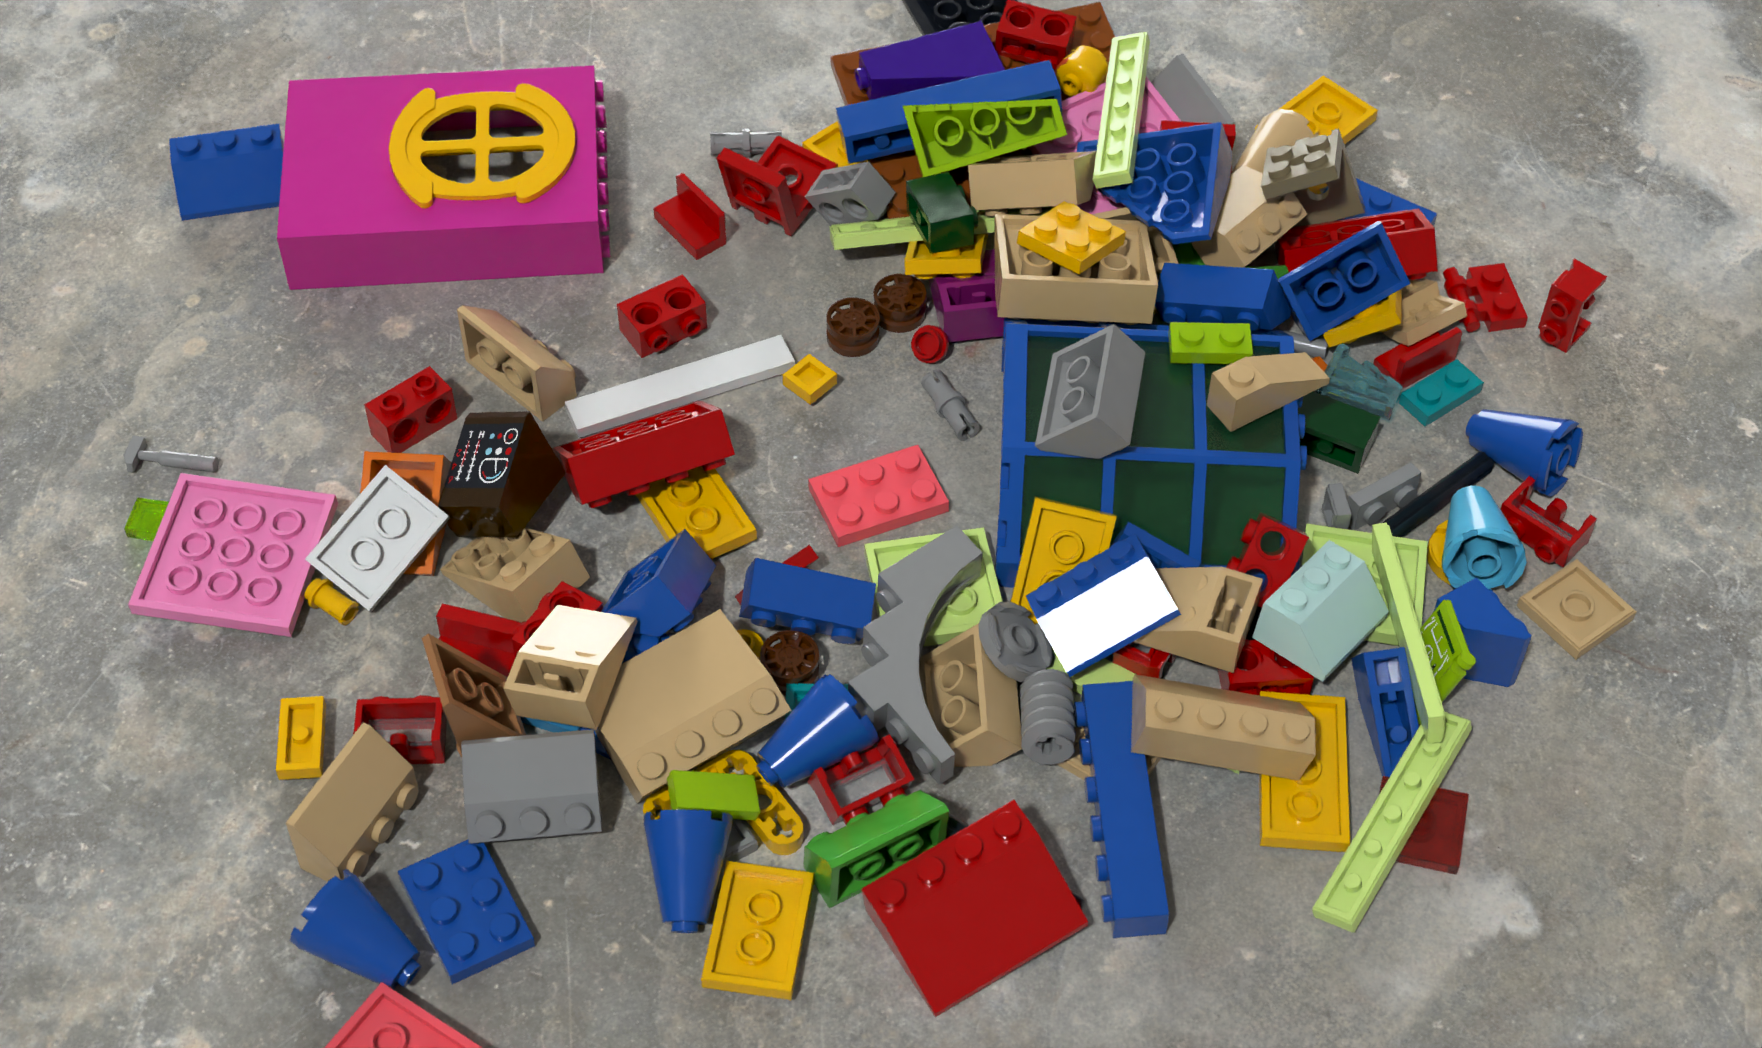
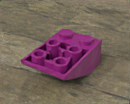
(968, 305)

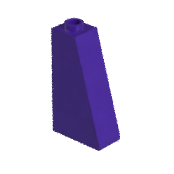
(927, 61)

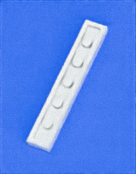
(679, 386)

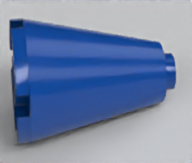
(1528, 445)
(816, 734)
(686, 863)
(356, 934)

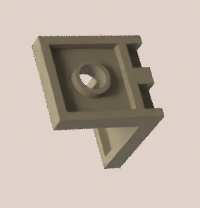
(1310, 164)

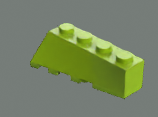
(972, 132)

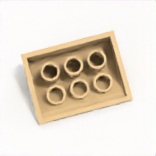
(1112, 290)
(686, 704)

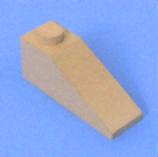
(1261, 385)

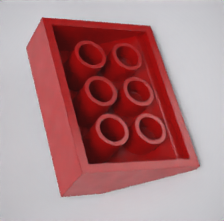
(645, 452)
(973, 907)

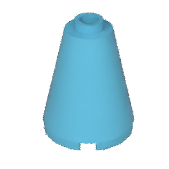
(1480, 542)

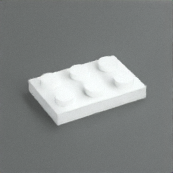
(377, 538)

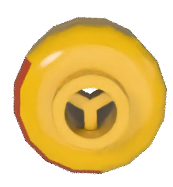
(1082, 70)

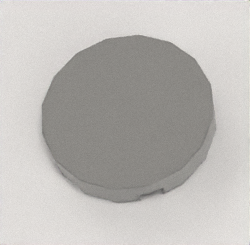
(1014, 641)

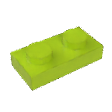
(1209, 342)

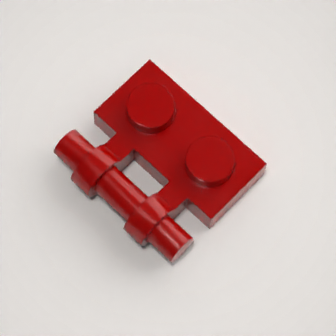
(1494, 294)

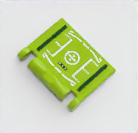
(1446, 649)

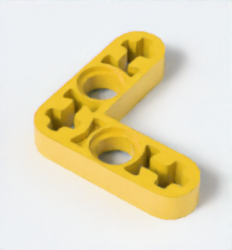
(764, 824)

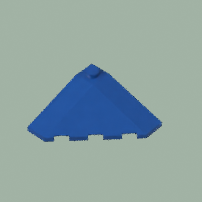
(1177, 180)

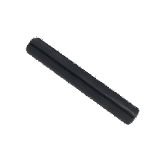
(1439, 494)

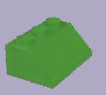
(874, 845)

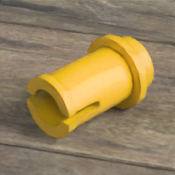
(323, 596)

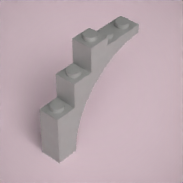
(912, 598)

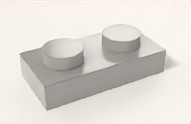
(1383, 496)

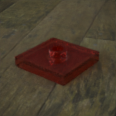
(1438, 834)

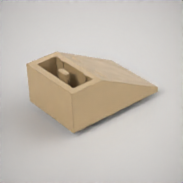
(515, 571)
(1214, 616)
(569, 666)

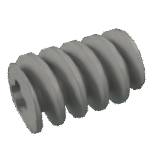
(1047, 717)

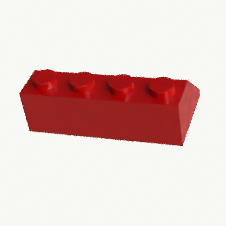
(1407, 230)

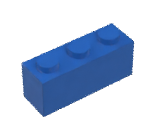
(807, 600)

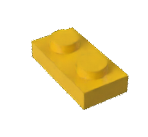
(301, 738)

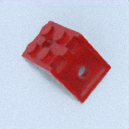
(764, 184)

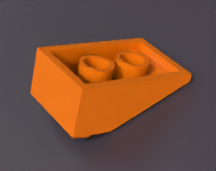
(428, 476)

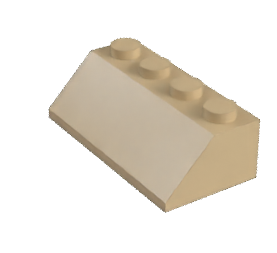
(1221, 728)

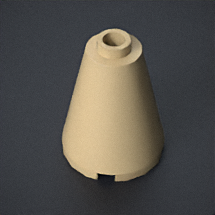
(1274, 130)

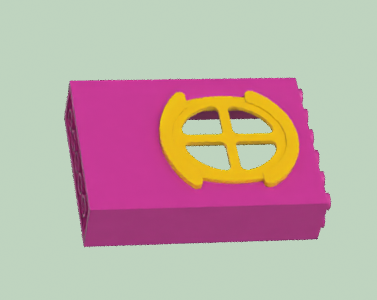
(372, 214)

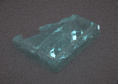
(1360, 384)

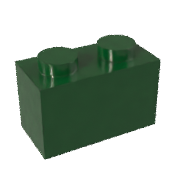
(941, 212)
(1337, 431)

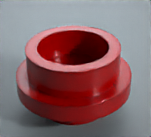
(930, 344)

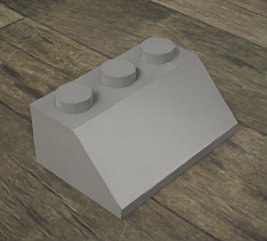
(1189, 94)
(1091, 396)
(531, 786)

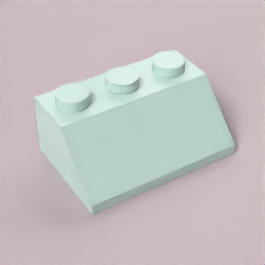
(1322, 611)

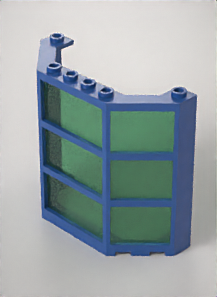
(1183, 468)

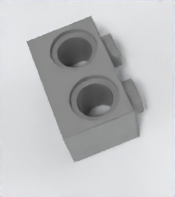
(850, 194)

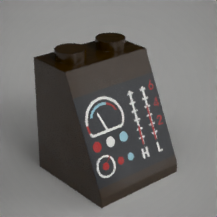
(498, 475)

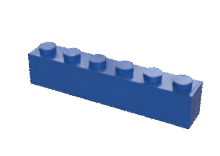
(880, 125)
(1124, 813)

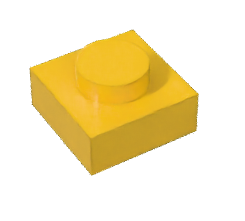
(809, 379)

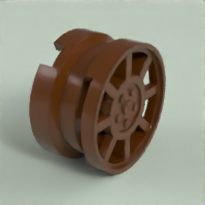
(901, 304)
(854, 329)
(792, 659)

